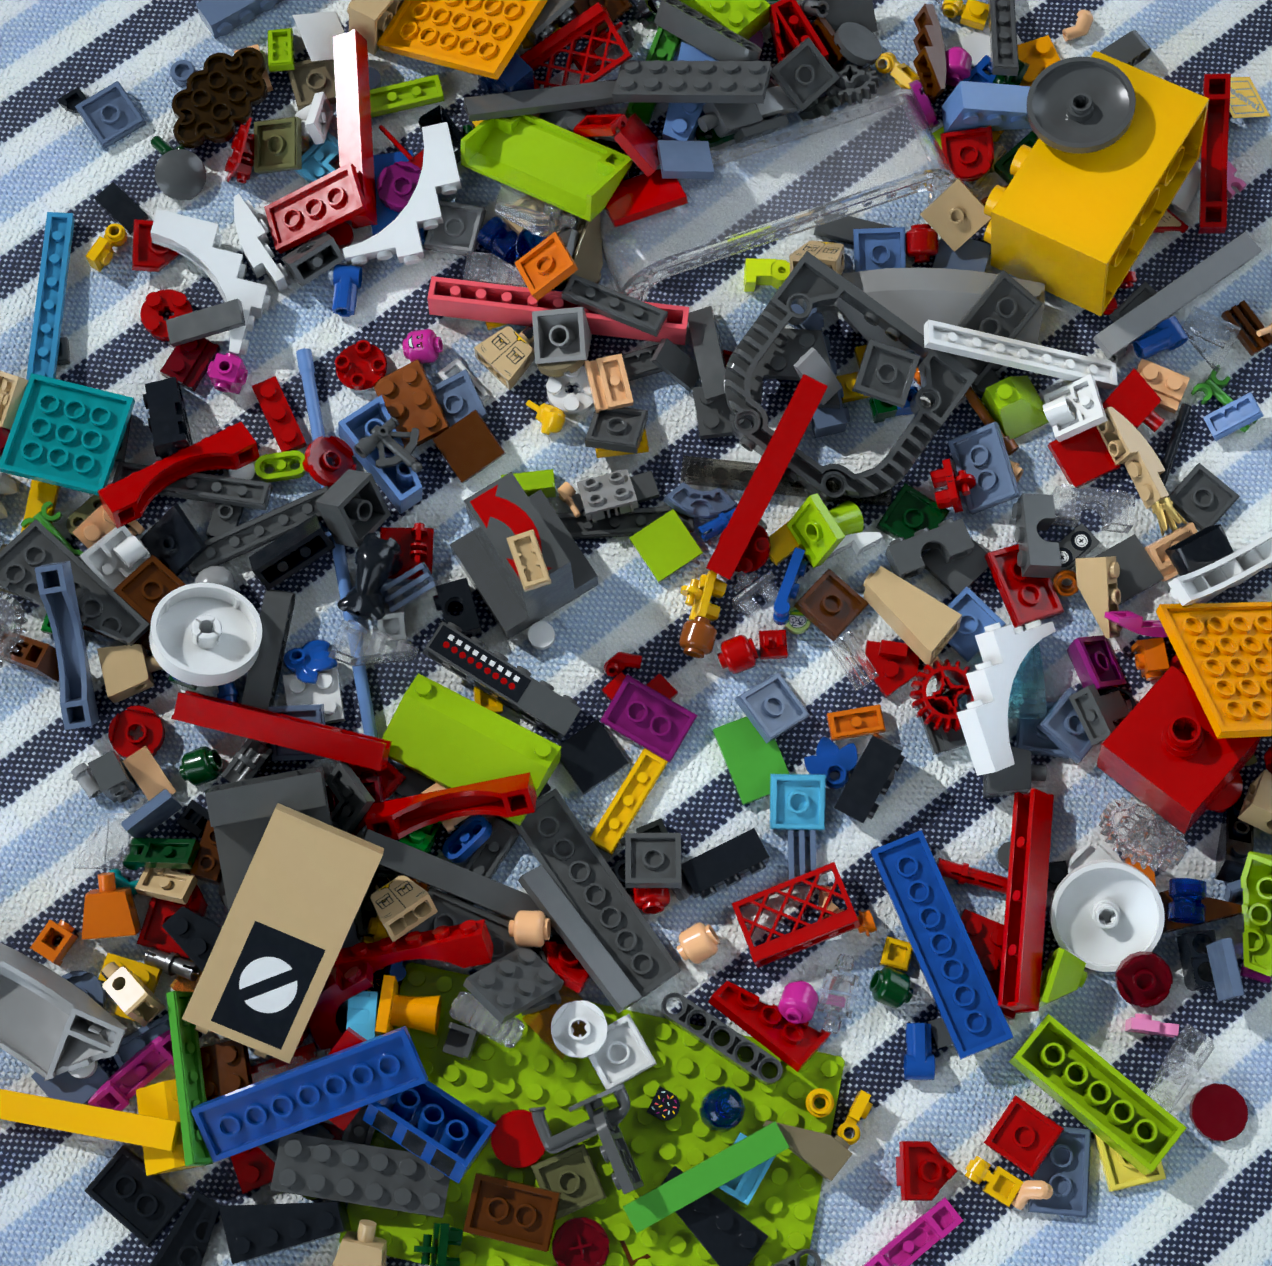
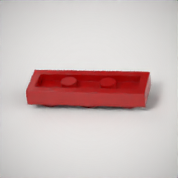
(279, 415)

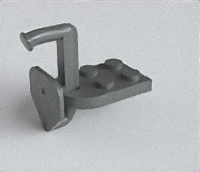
(601, 1122)

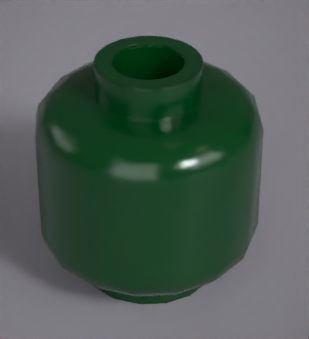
(201, 766)
(891, 987)

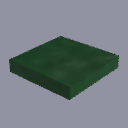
(911, 513)

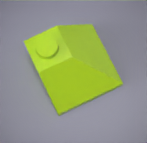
(1015, 406)
(1061, 976)

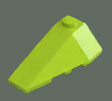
(1257, 912)

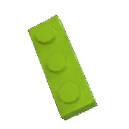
(406, 95)

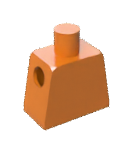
(109, 910)

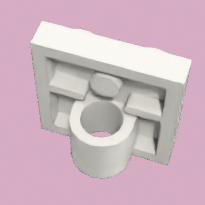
(1074, 408)
(115, 556)

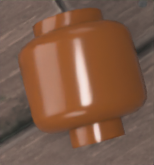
(697, 637)

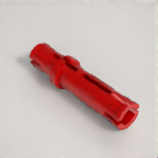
(972, 876)

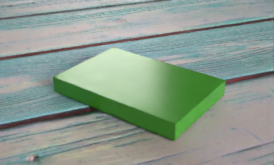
(749, 759)

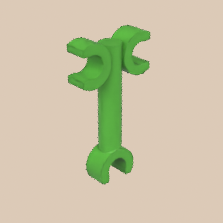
(1213, 387)
(46, 521)

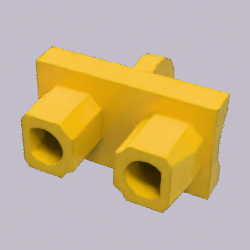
(700, 593)

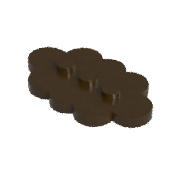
(219, 97)

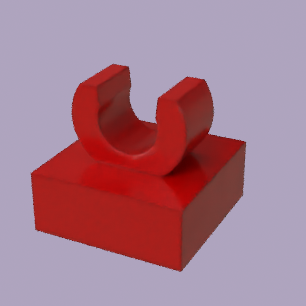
(773, 644)

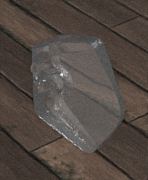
(532, 213)

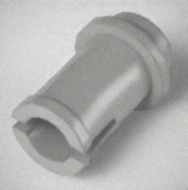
(86, 779)

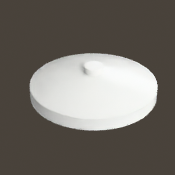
(1106, 913)

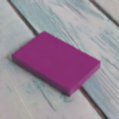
(648, 718)

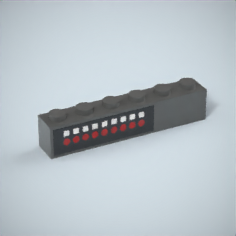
(502, 680)

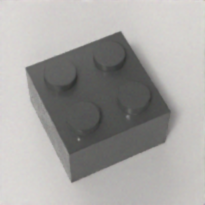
(353, 508)

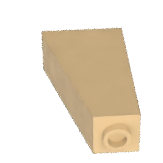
(913, 614)

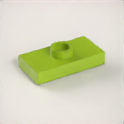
(281, 50)

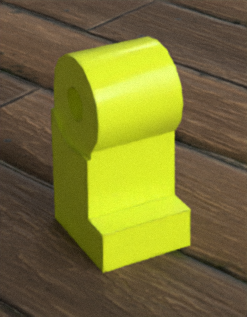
(765, 272)

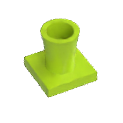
(822, 529)

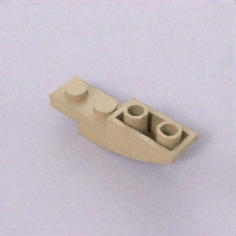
(1130, 448)

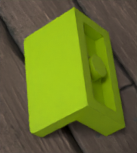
(537, 480)

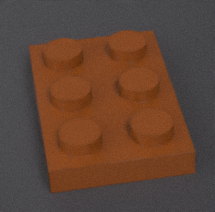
(412, 402)

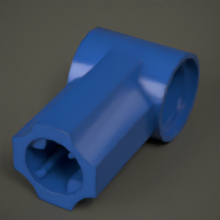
(347, 281)
(1165, 336)
(919, 1060)

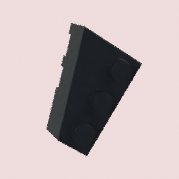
(167, 417)
(193, 934)

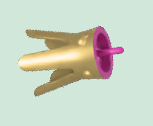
(1166, 515)

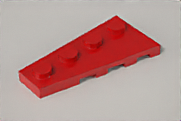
(764, 1022)

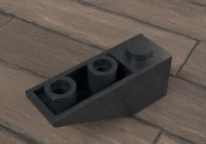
(1234, 844)

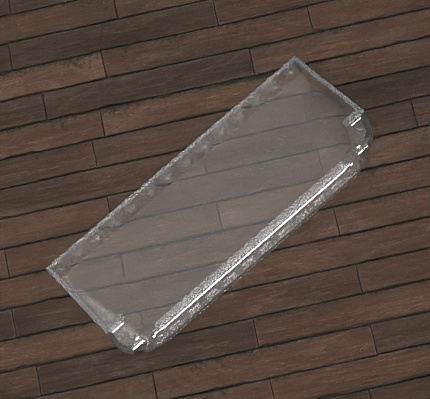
(782, 188)

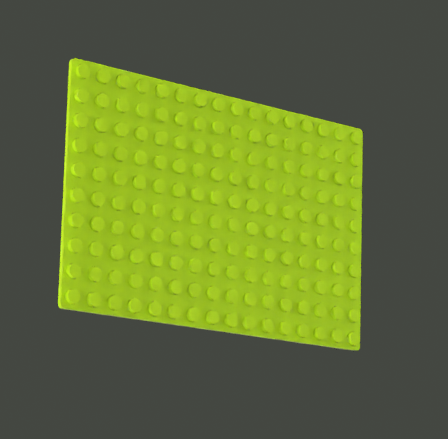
(535, 1076)

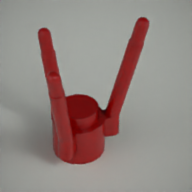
(592, 67)

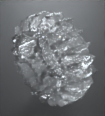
(475, 1016)

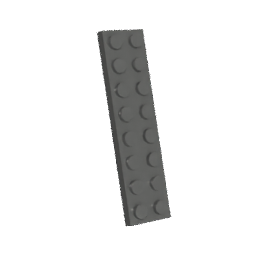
(596, 892)

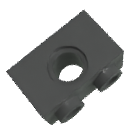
(313, 258)
(113, 777)

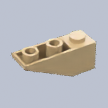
(1098, 585)

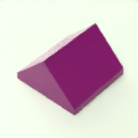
(1095, 663)

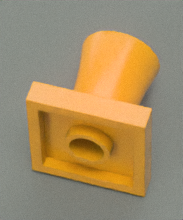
(398, 1010)

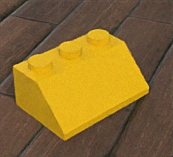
(161, 1101)

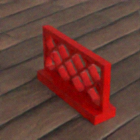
(568, 36)
(804, 937)

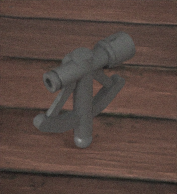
(384, 435)

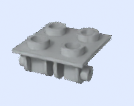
(607, 493)

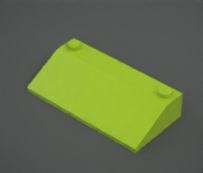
(546, 162)
(463, 741)

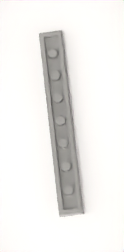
(1176, 295)

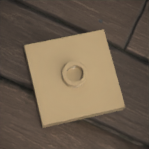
(956, 214)

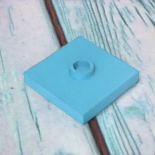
(797, 801)

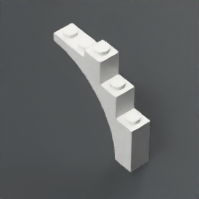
(423, 209)
(201, 244)
(1223, 574)
(986, 717)

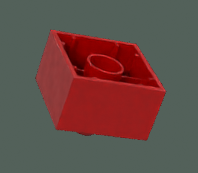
(1171, 754)

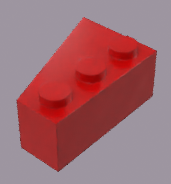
(790, 28)

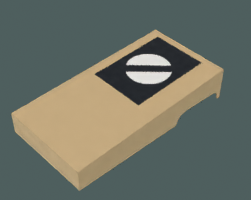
(283, 933)

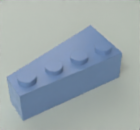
(986, 105)
(683, 117)
(397, 482)

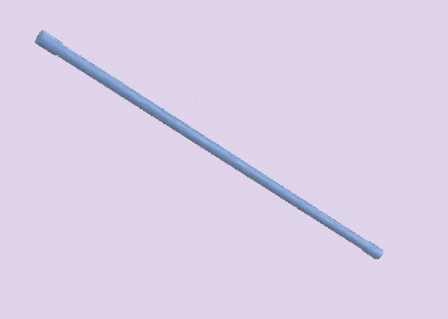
(307, 371)

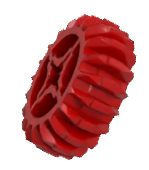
(926, 704)

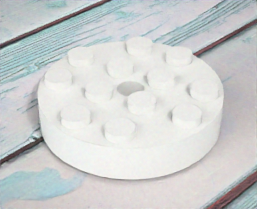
(205, 634)

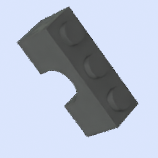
(949, 539)
(1035, 555)

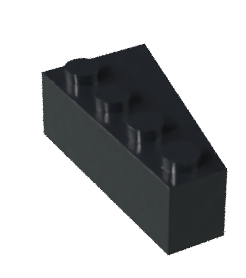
(271, 1228)

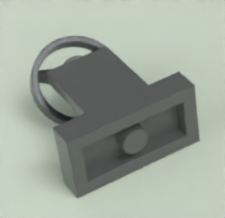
(1099, 712)

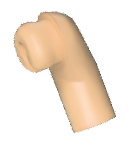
(1081, 28)

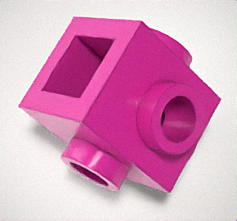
(227, 373)

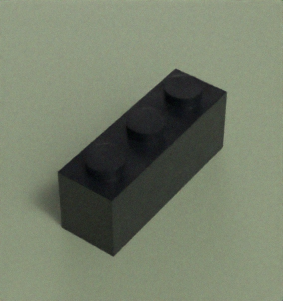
(291, 552)
(870, 778)
(725, 864)

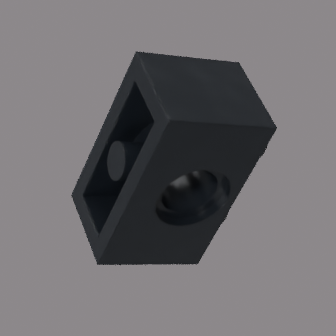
(458, 594)

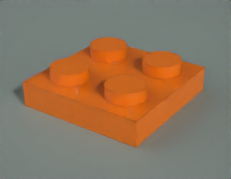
(546, 266)

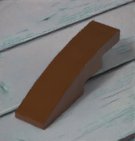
(931, 52)

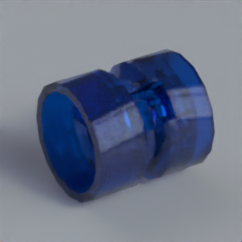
(497, 237)
(1187, 901)

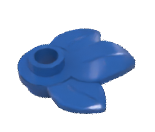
(309, 660)
(832, 759)

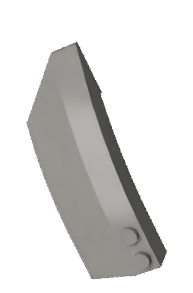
(928, 294)
(50, 1019)

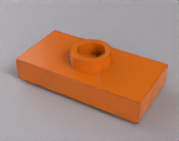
(855, 722)

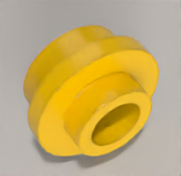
(826, 1096)

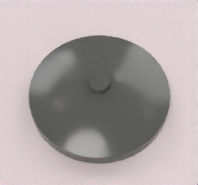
(1080, 105)

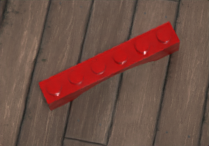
(1215, 155)
(224, 450)
(498, 797)
(460, 945)

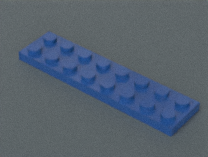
(941, 945)
(309, 1094)

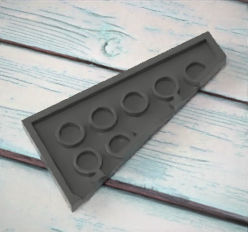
(97, 603)

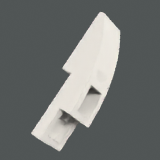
(254, 242)

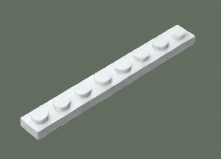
(1018, 354)

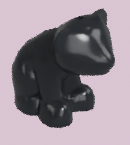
(375, 562)

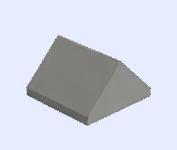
(561, 335)

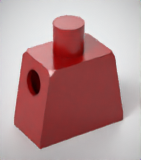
(1136, 401)

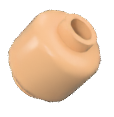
(530, 928)
(698, 943)

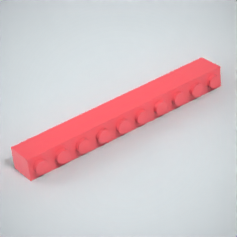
(515, 306)

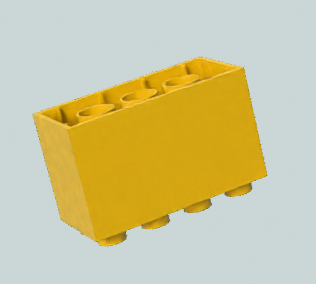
(1090, 214)

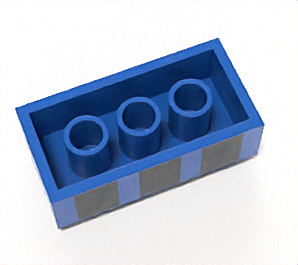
(432, 1127)

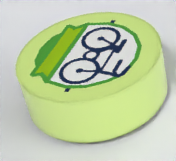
(797, 622)

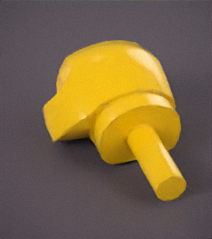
(550, 417)

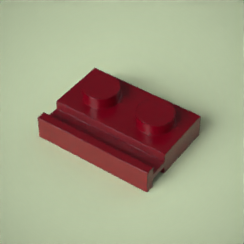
(190, 362)

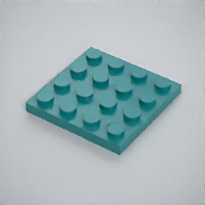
(66, 434)

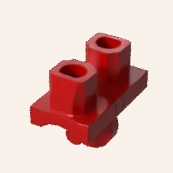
(946, 476)

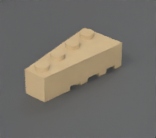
(371, 19)

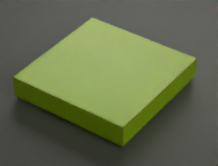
(665, 545)

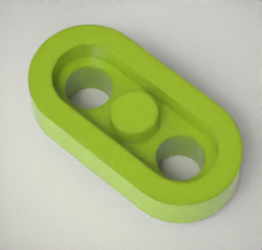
(282, 466)

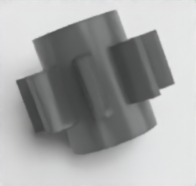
(627, 34)

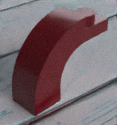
(326, 1020)

